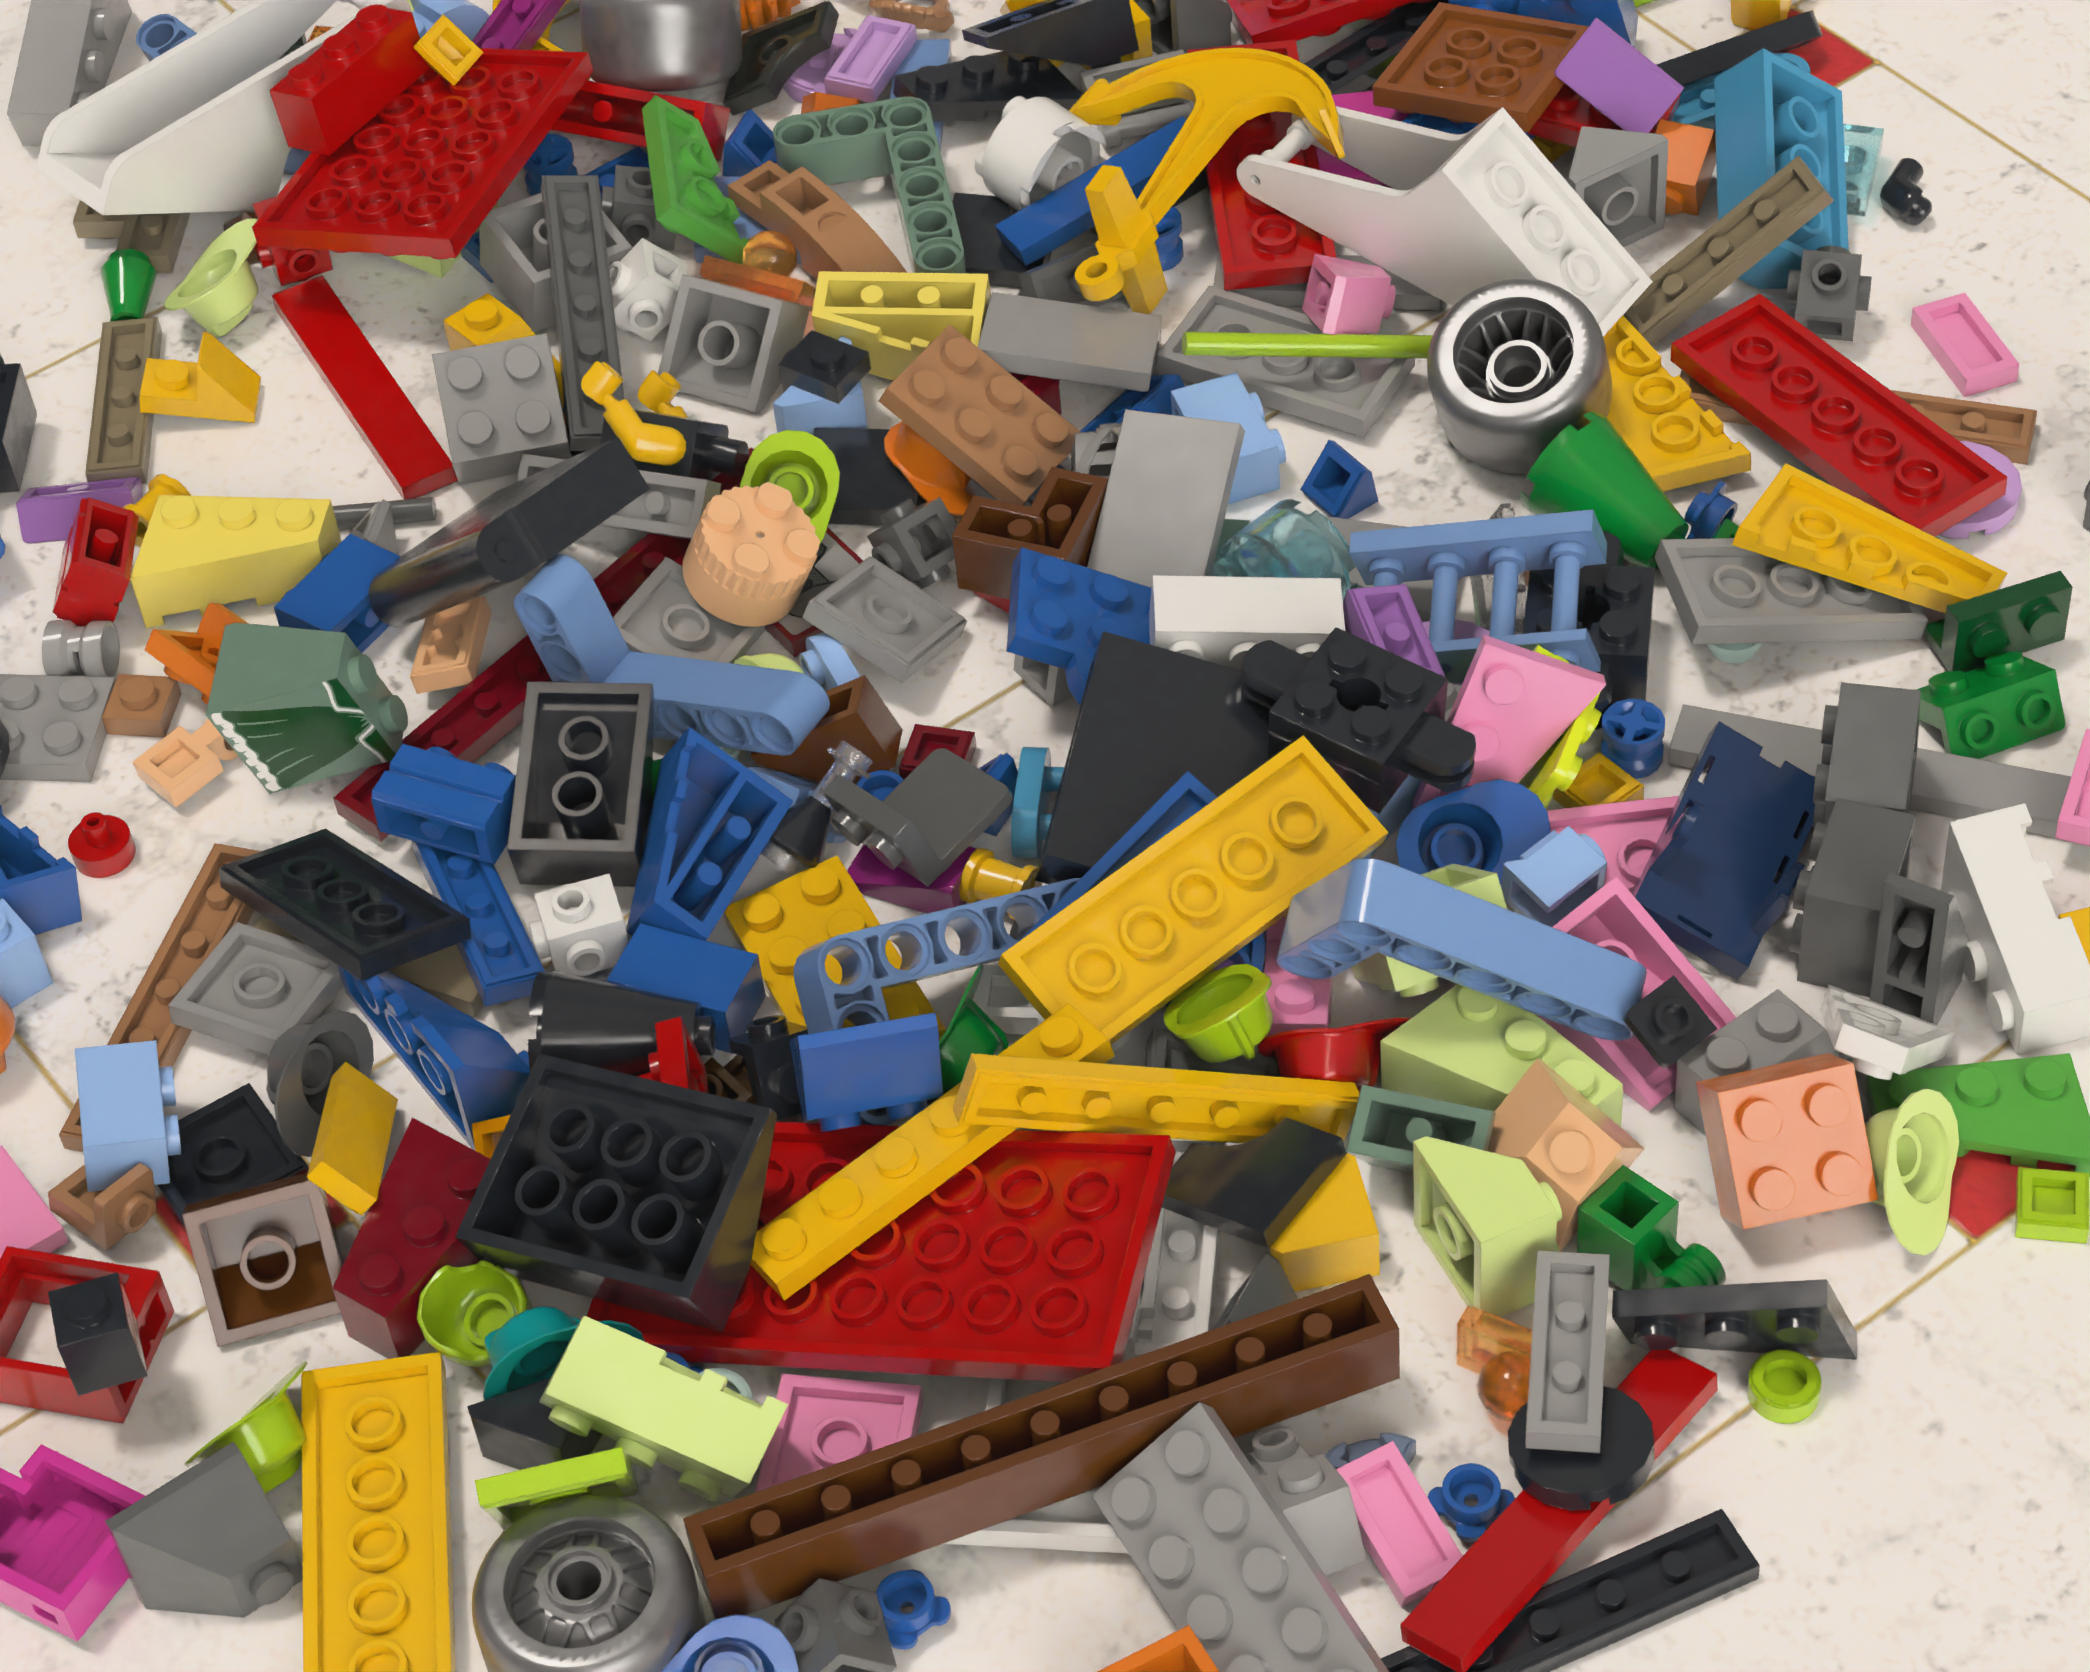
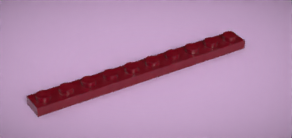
(496, 698)

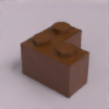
(1056, 524)

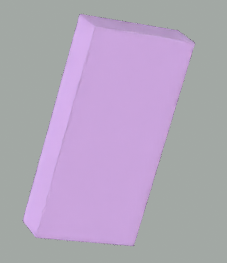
(870, 58)

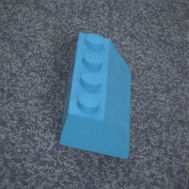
(1762, 122)

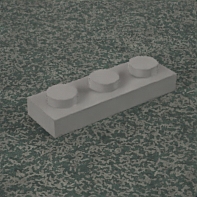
(1568, 1352)

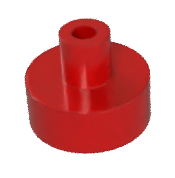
(101, 845)

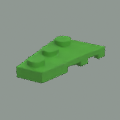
(684, 181)
(2005, 1107)

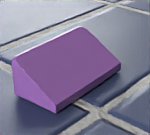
(1618, 79)
(49, 511)
(1390, 621)

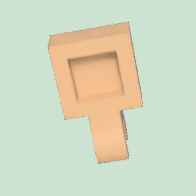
(184, 762)

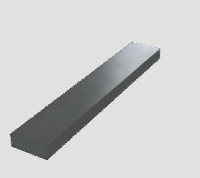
(580, 297)

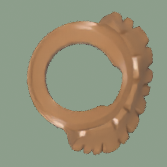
(935, 18)

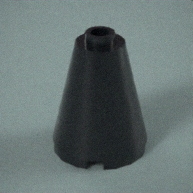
(607, 1022)

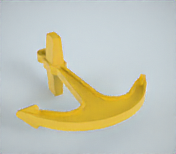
(1227, 92)

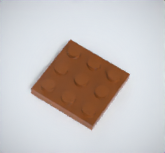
(1475, 62)

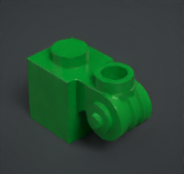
(1639, 1232)

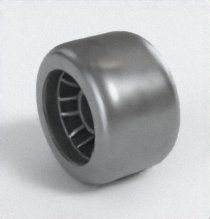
(662, 42)
(1516, 371)
(585, 1590)

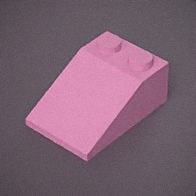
(1621, 924)

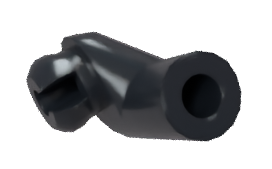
(1903, 195)

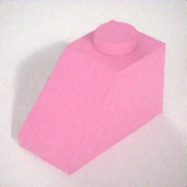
(1347, 296)

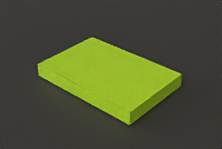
(521, 1491)

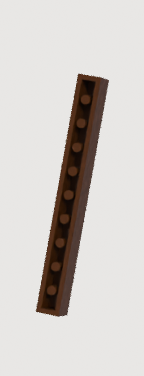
(1037, 1448)

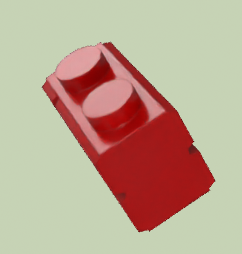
(95, 563)

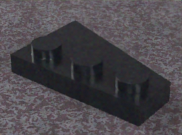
(985, 83)
(1738, 1318)

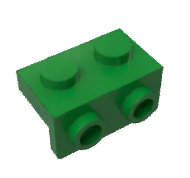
(1993, 705)

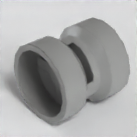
(80, 649)

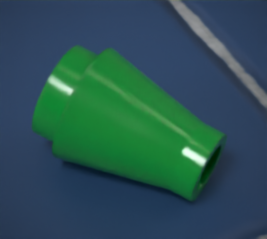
(128, 283)

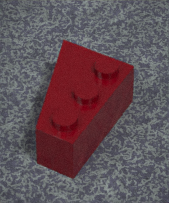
(408, 1239)

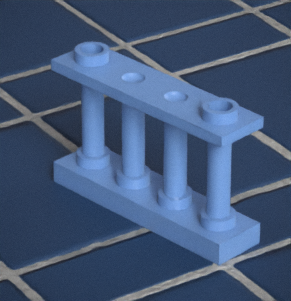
(1497, 548)

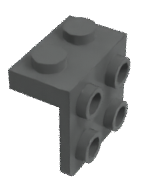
(924, 818)

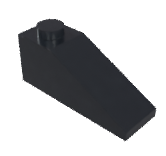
(1063, 30)

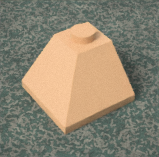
(1560, 1140)

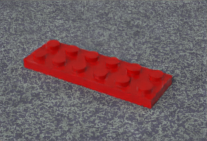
(1253, 239)
(1837, 417)

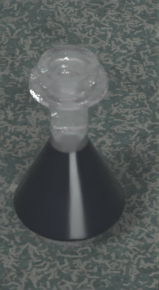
(804, 828)

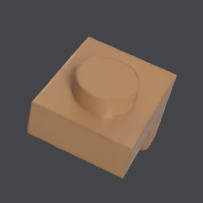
(108, 1213)

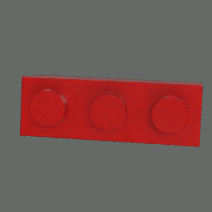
(348, 79)

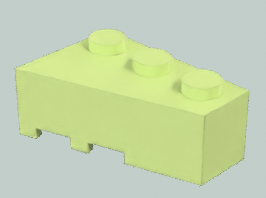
(1479, 1048)
(660, 1410)

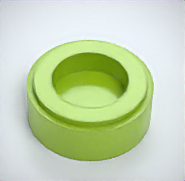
(1784, 1386)

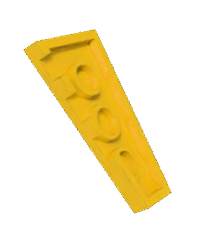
(1660, 418)
(1854, 542)

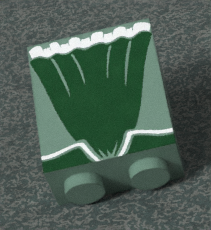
(302, 705)

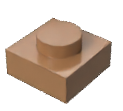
(141, 705)

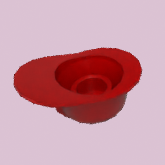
(1331, 1053)

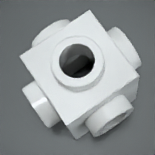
(645, 289)
(580, 926)

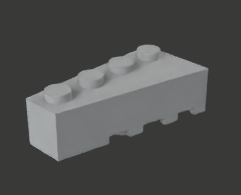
(63, 60)

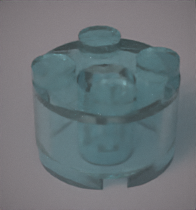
(1287, 546)

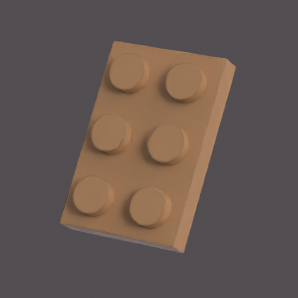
(980, 417)

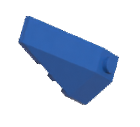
(451, 1055)

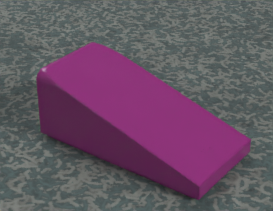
(901, 888)

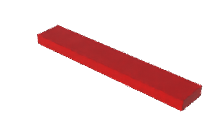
(364, 388)
(1535, 1538)

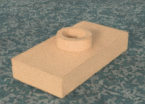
(451, 646)

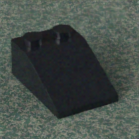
(582, 782)

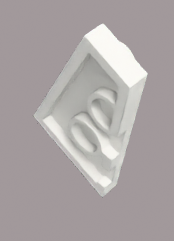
(1881, 1036)

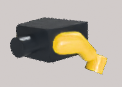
(664, 438)

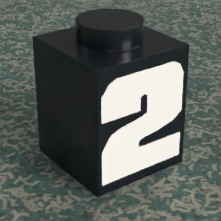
(97, 1334)

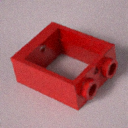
(28, 1278)

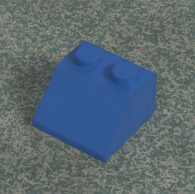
(868, 1069)

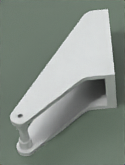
(193, 122)
(1458, 211)

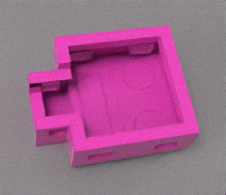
(56, 1542)

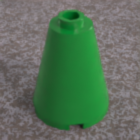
(1604, 475)

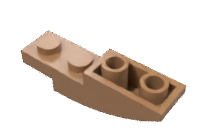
(814, 219)

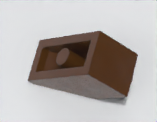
(853, 716)

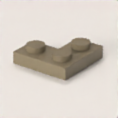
(153, 234)

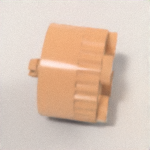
(750, 555)

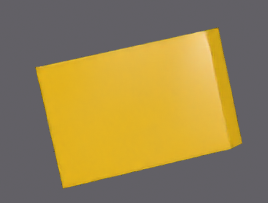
(1332, 1234)

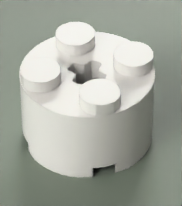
(1036, 151)

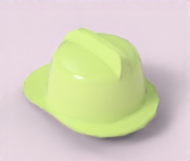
(221, 282)
(1913, 1167)

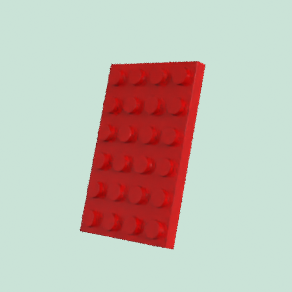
(427, 161)

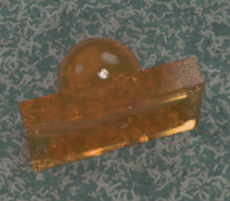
(767, 269)
(1500, 1355)

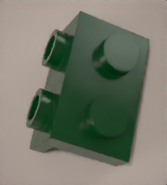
(2002, 621)

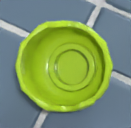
(465, 1306)

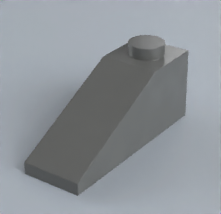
(1918, 949)

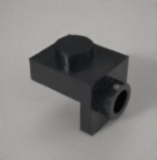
(824, 366)
(1668, 1022)
(771, 1063)

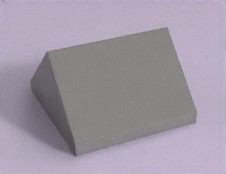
(1622, 180)

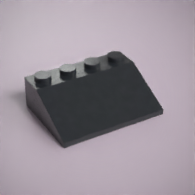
(625, 1191)

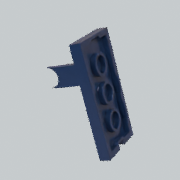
(1722, 849)

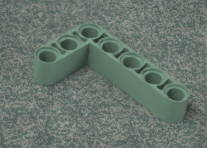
(881, 140)

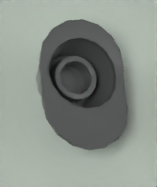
(302, 1070)

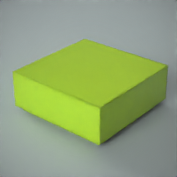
(2052, 1205)

